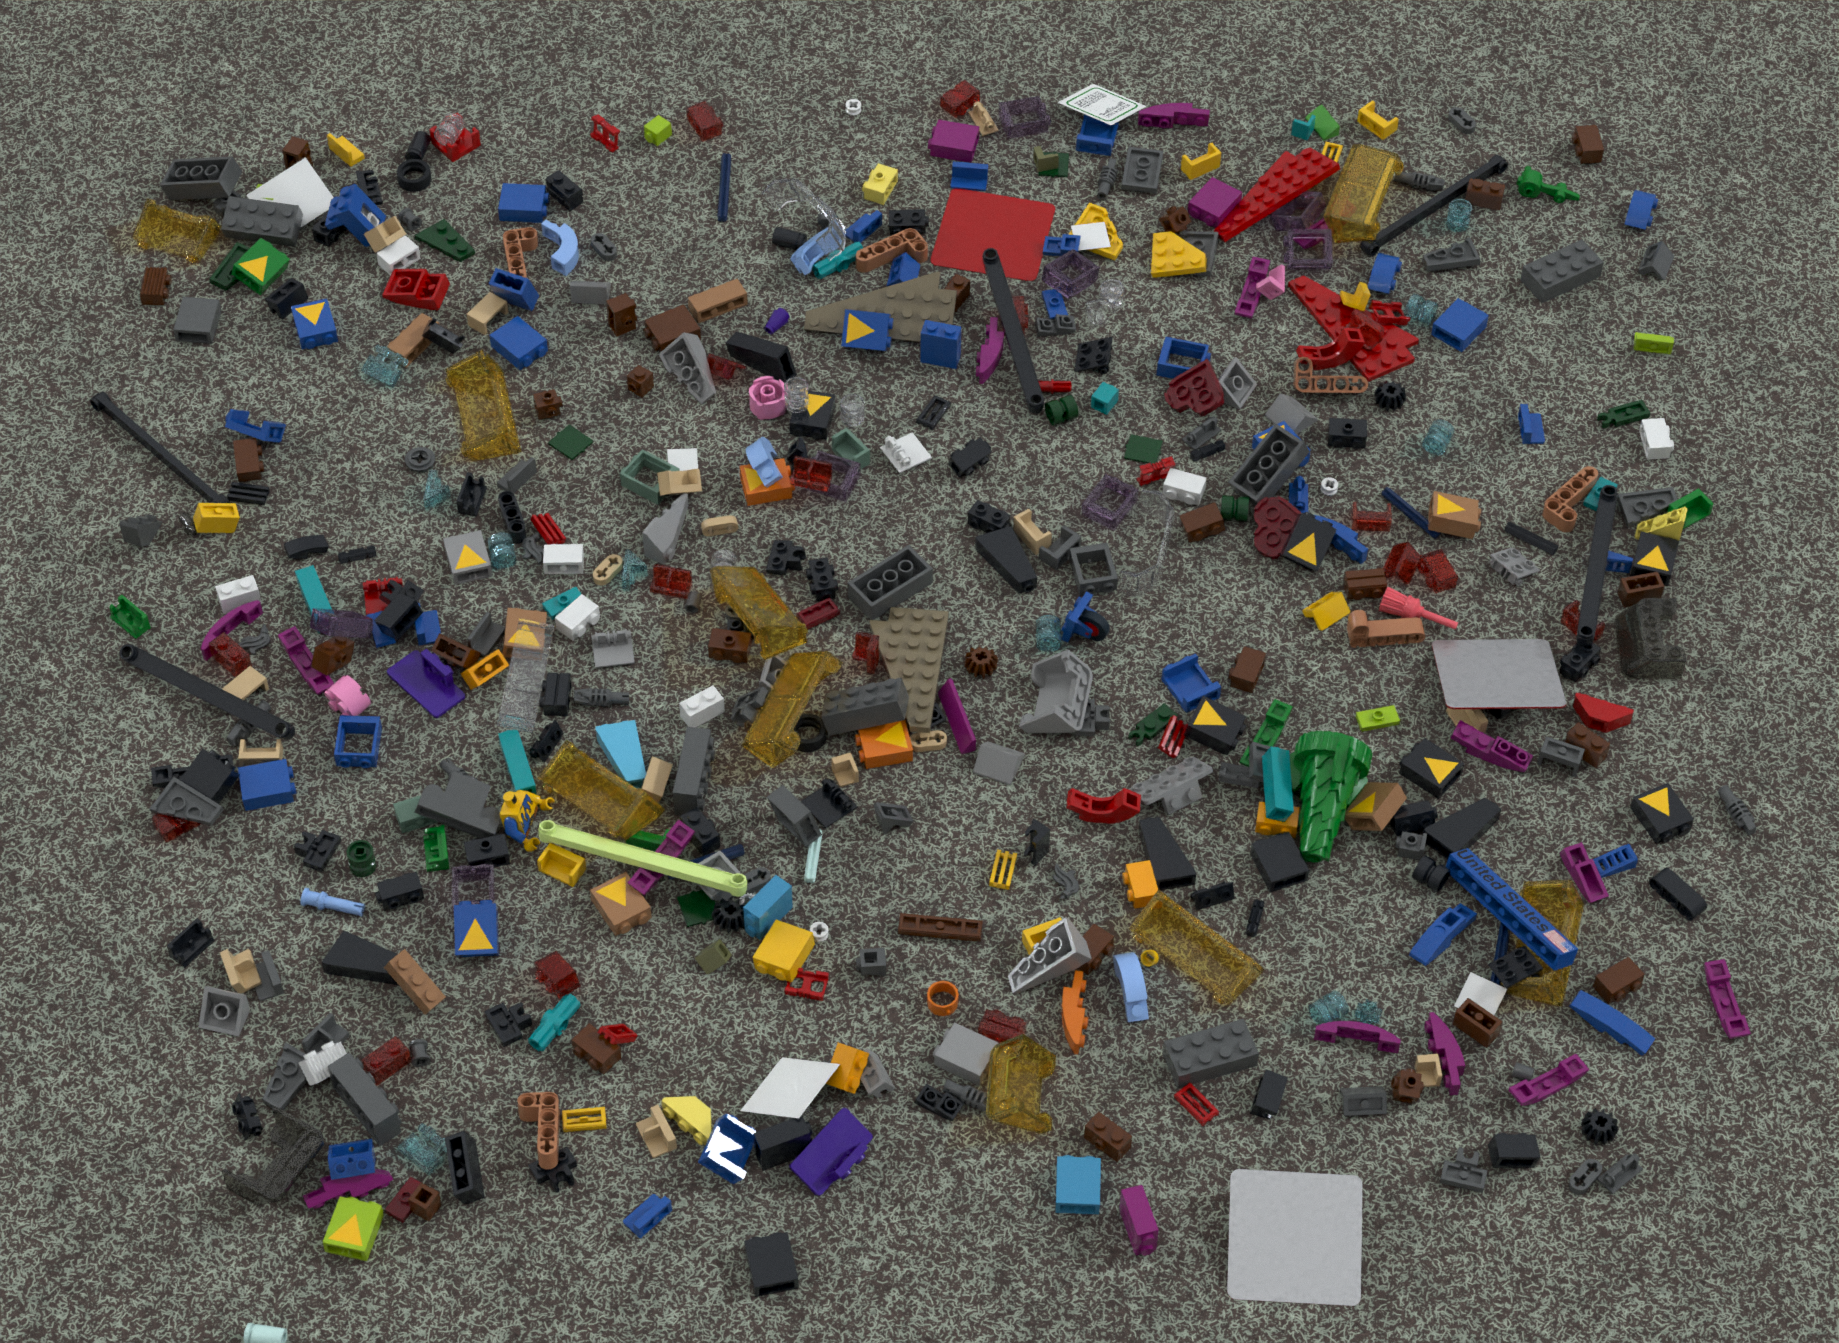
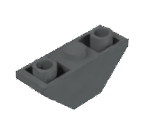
(140, 529)

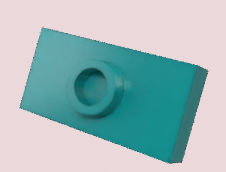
(1592, 499)
(560, 602)

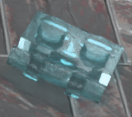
(382, 371)
(422, 1154)

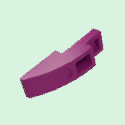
(1178, 113)
(990, 351)
(1495, 751)
(1445, 1045)
(357, 1186)

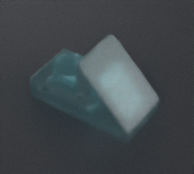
(435, 492)
(632, 567)

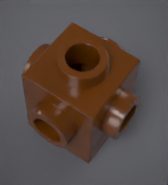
(1175, 219)
(547, 404)
(1407, 1086)

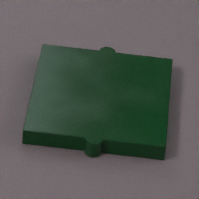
(1062, 170)
(570, 442)
(1143, 449)
(696, 907)

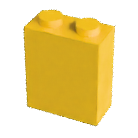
(783, 951)

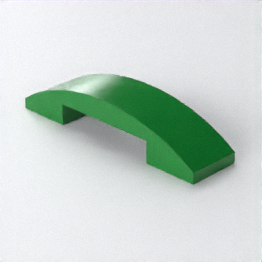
(1271, 728)

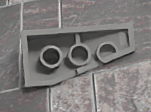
(689, 362)
(663, 533)
(1055, 955)

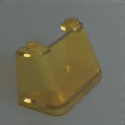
(175, 231)
(1016, 1084)

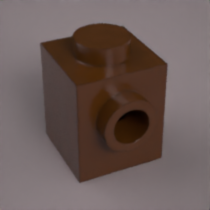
(640, 381)
(425, 1202)

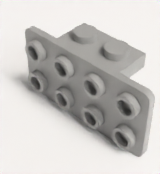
(1174, 786)

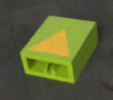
(353, 1228)

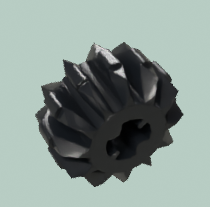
(1390, 395)
(728, 915)
(1599, 1126)

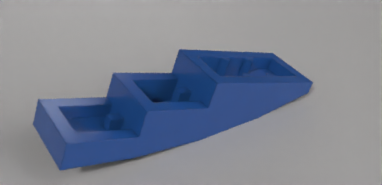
(1612, 1021)

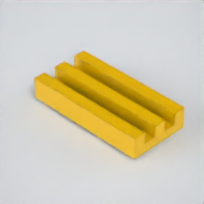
(1333, 146)
(1005, 856)
(584, 1121)

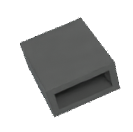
(197, 320)

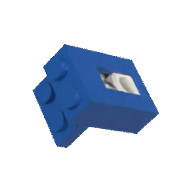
(355, 212)

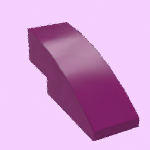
(1584, 872)

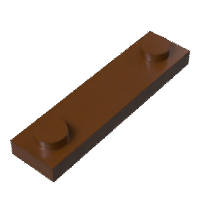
(940, 927)

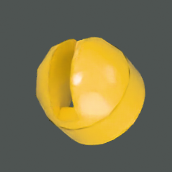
(1146, 960)

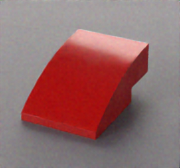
(416, 288)

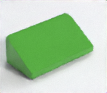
(1324, 123)

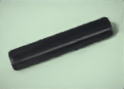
(1531, 538)

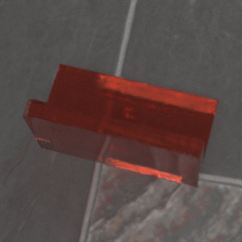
(1402, 562)

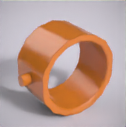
(942, 986)

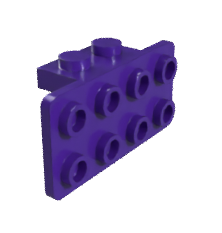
(427, 682)
(832, 1152)

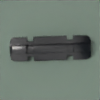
(1207, 450)
(357, 554)
(1254, 918)

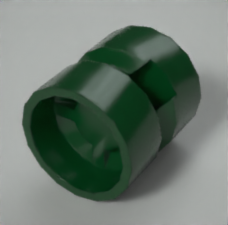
(1063, 409)
(1234, 508)
(361, 858)

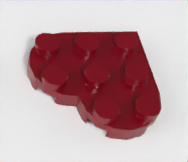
(1196, 390)
(1274, 522)

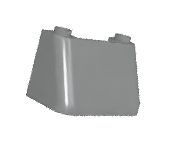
(1062, 694)

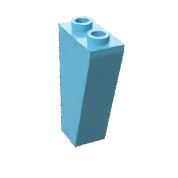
(623, 750)

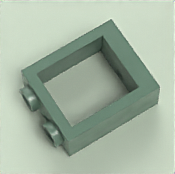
(652, 462)

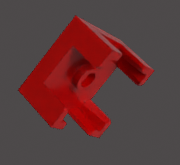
(464, 144)

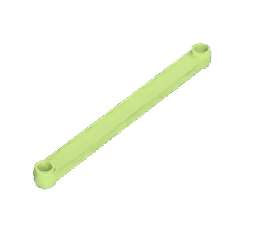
(725, 881)

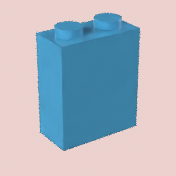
(766, 906)
(1078, 1184)

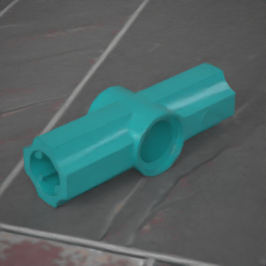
(838, 263)
(554, 1022)

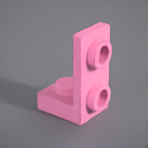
(1274, 284)

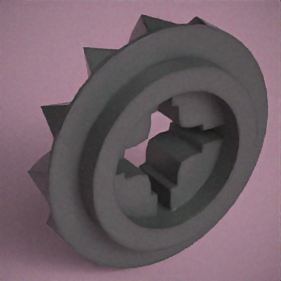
(413, 456)

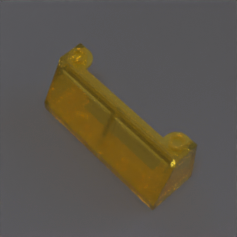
(1361, 193)
(483, 407)
(758, 608)
(772, 731)
(599, 792)
(1563, 908)
(1195, 948)

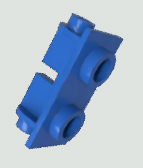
(1299, 494)

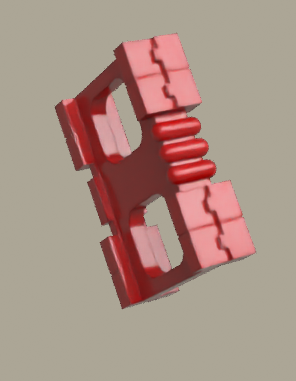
(604, 136)
(1389, 317)
(1156, 470)
(808, 977)

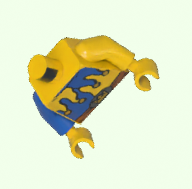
(519, 813)

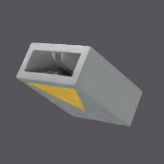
(467, 557)

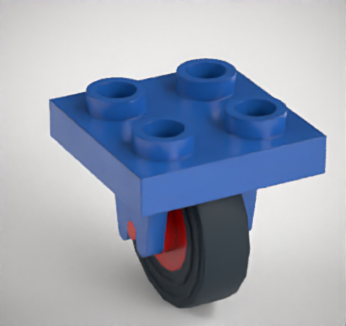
(1085, 621)

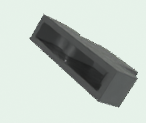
(460, 806)

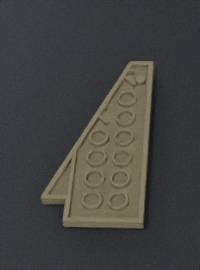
(907, 302)
(913, 650)

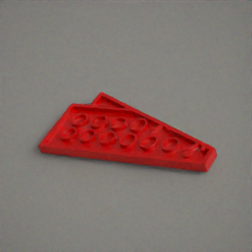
(1278, 186)
(1333, 315)

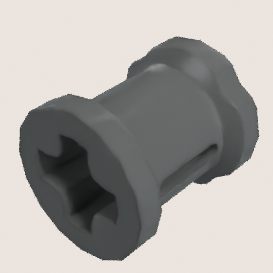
(410, 219)
(419, 1052)

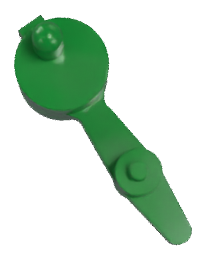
(1531, 185)

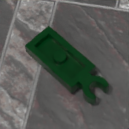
(1624, 414)
(1152, 724)

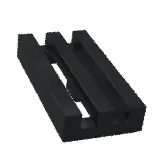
(926, 423)
(248, 490)

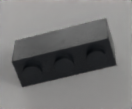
(464, 1167)

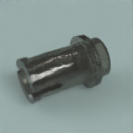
(188, 523)

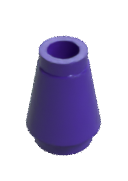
(777, 320)

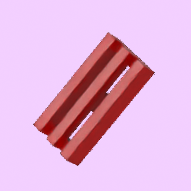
(549, 527)
(1179, 725)
(616, 1035)
(1202, 1120)

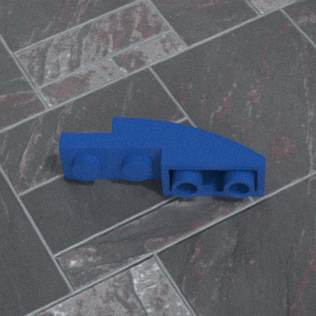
(1346, 540)
(1441, 932)

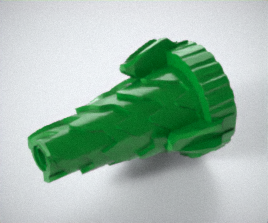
(1331, 774)

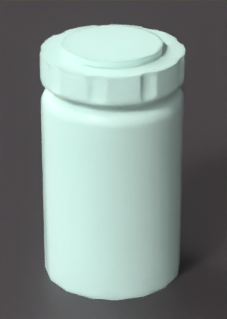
(264, 1334)

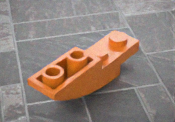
(1073, 1014)

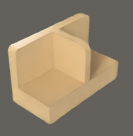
(241, 970)
(657, 1133)

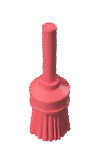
(1409, 607)

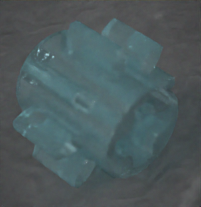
(1368, 1012)

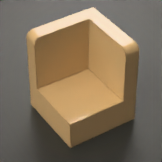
(845, 770)
(1430, 1068)

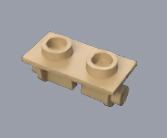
(982, 118)

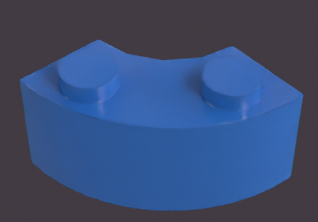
(1641, 209)
(1384, 272)

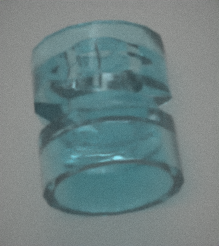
(1459, 215)
(1421, 309)
(1438, 437)
(501, 550)
(1048, 633)
(1329, 1008)

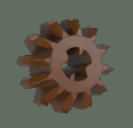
(981, 661)

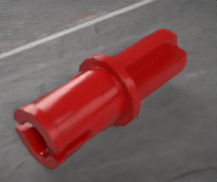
(1055, 386)

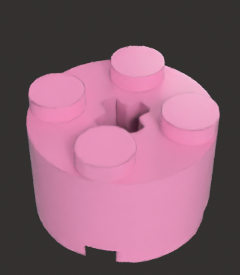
(767, 398)
(347, 697)

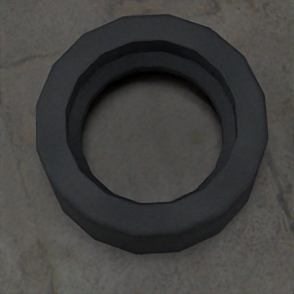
(416, 184)
(816, 743)

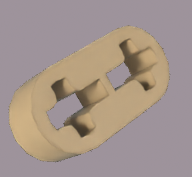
(719, 525)
(606, 568)
(928, 741)

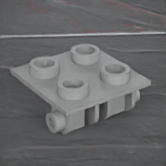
(1512, 565)
(612, 648)

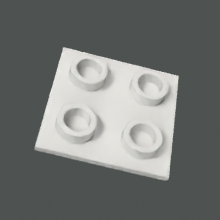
(905, 452)

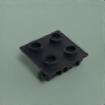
(1094, 355)
(829, 803)
(1515, 967)

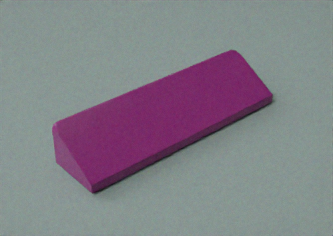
(957, 717)

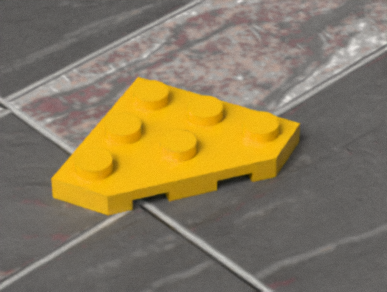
(1096, 214)
(1175, 256)

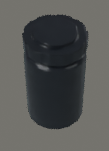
(418, 146)
(788, 238)

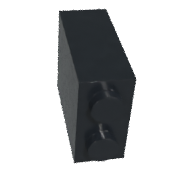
(210, 775)
(1279, 861)
(781, 1142)
(771, 1264)

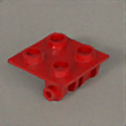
(373, 590)

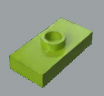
(1377, 718)

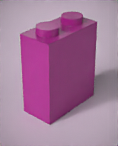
(954, 141)
(1214, 202)
(1138, 1220)

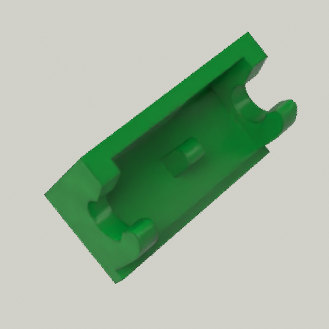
(129, 617)
(436, 849)

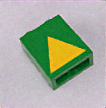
(260, 266)

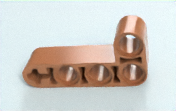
(515, 243)
(890, 248)
(1330, 380)
(1559, 505)
(1383, 632)
(544, 1109)

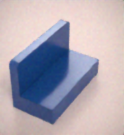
(969, 176)
(864, 227)
(903, 269)
(1530, 426)
(427, 627)
(648, 1215)

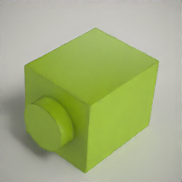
(657, 130)

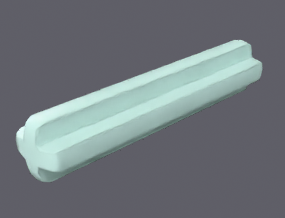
(812, 860)

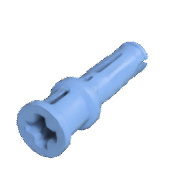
(323, 901)

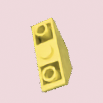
(1664, 525)
(690, 1115)

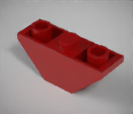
(1600, 713)

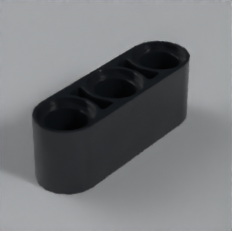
(512, 516)
(1679, 893)

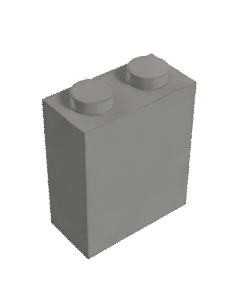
(964, 1053)

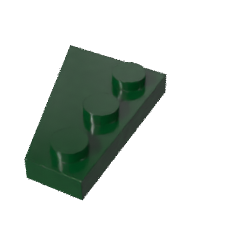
(446, 239)
(223, 274)

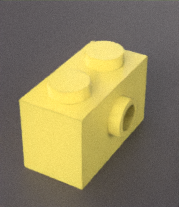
(880, 183)

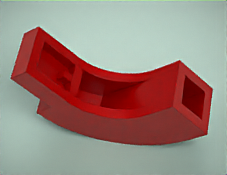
(1335, 353)
(1104, 810)

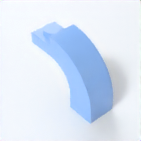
(808, 254)
(567, 255)
(761, 459)
(1133, 986)

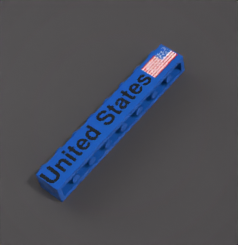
(1511, 909)

